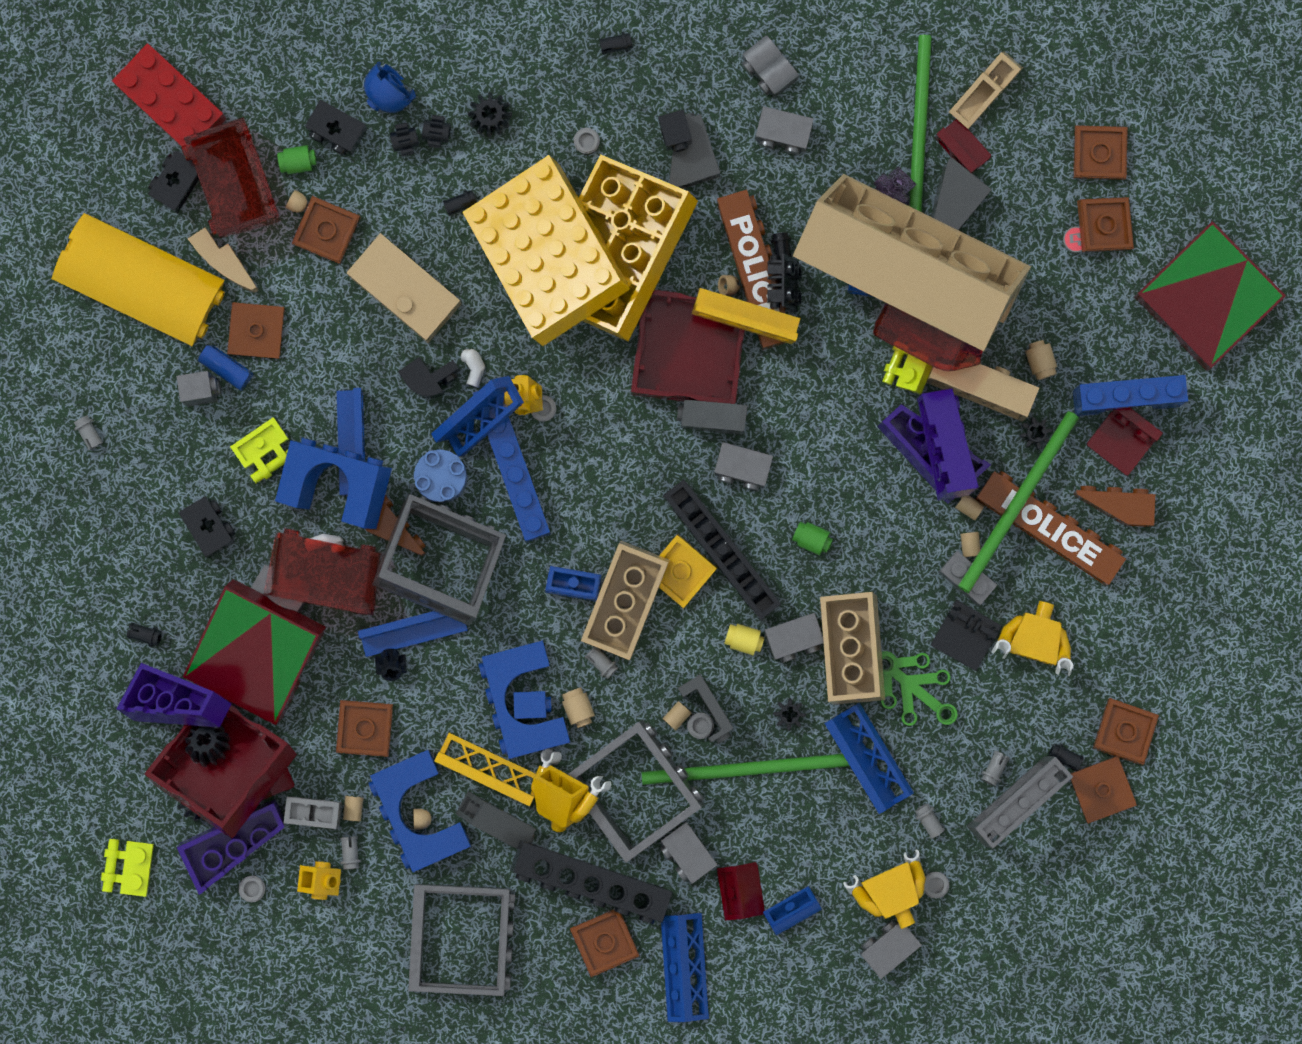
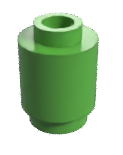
(296, 159)
(812, 538)

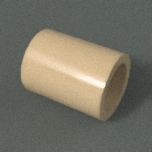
(970, 507)
(970, 544)
(677, 715)
(353, 808)

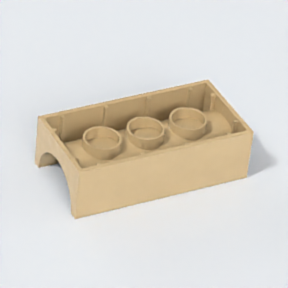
(911, 261)

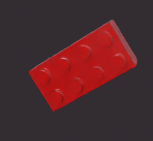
(167, 96)

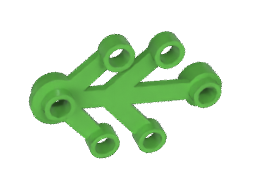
(910, 686)

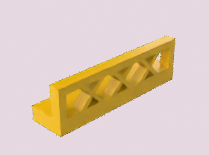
(746, 316)
(481, 777)

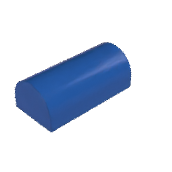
(225, 367)
(573, 583)
(792, 910)

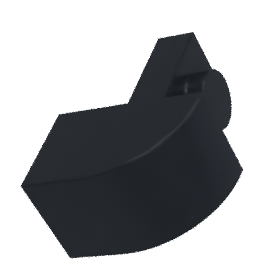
(423, 382)

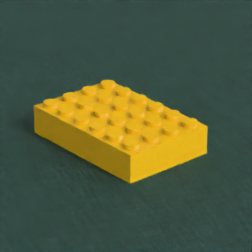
(640, 226)
(546, 250)

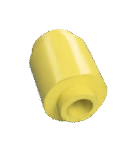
(744, 639)

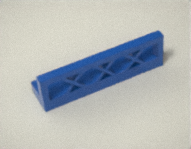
(478, 408)
(350, 428)
(409, 632)
(850, 742)
(679, 968)

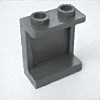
(699, 684)

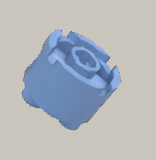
(440, 476)

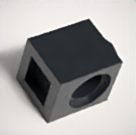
(675, 131)

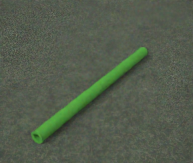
(920, 120)
(1018, 502)
(750, 768)

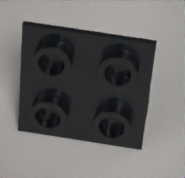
(791, 272)
(966, 635)

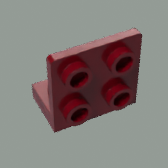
(1123, 439)

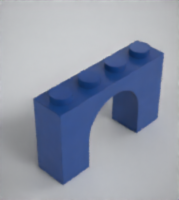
(1105, 396)
(365, 479)
(500, 671)
(391, 787)

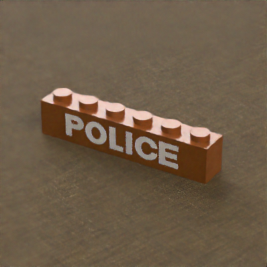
(749, 251)
(1053, 530)

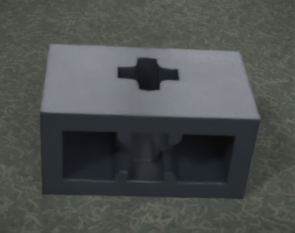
(326, 116)
(176, 195)
(194, 518)

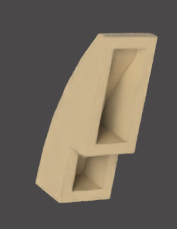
(986, 89)
(222, 259)

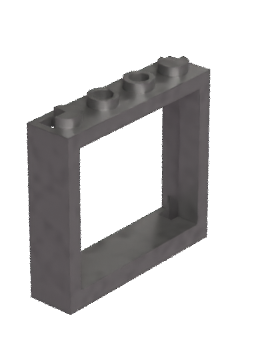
(427, 596)
(676, 773)
(1019, 801)
(417, 934)

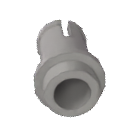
(88, 432)
(602, 662)
(995, 768)
(929, 820)
(350, 854)

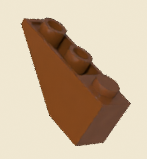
(1125, 508)
(386, 525)

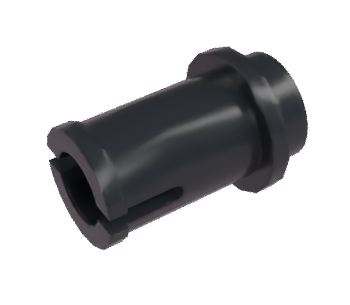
(616, 43)
(460, 202)
(781, 244)
(144, 634)
(1066, 756)

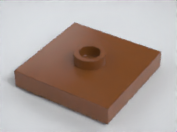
(1100, 152)
(1105, 224)
(326, 230)
(256, 330)
(364, 728)
(1125, 731)
(1102, 789)
(604, 943)

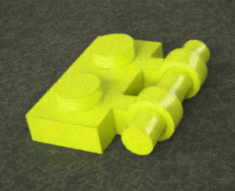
(912, 375)
(259, 444)
(135, 869)

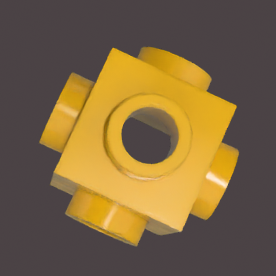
(530, 393)
(319, 880)

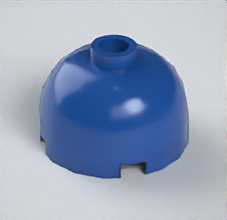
(386, 89)

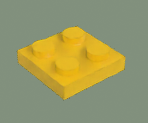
(685, 571)

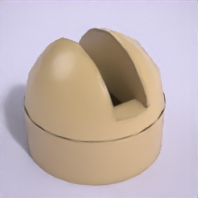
(297, 202)
(731, 282)
(422, 819)

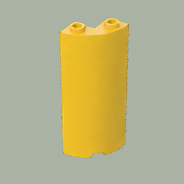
(138, 279)

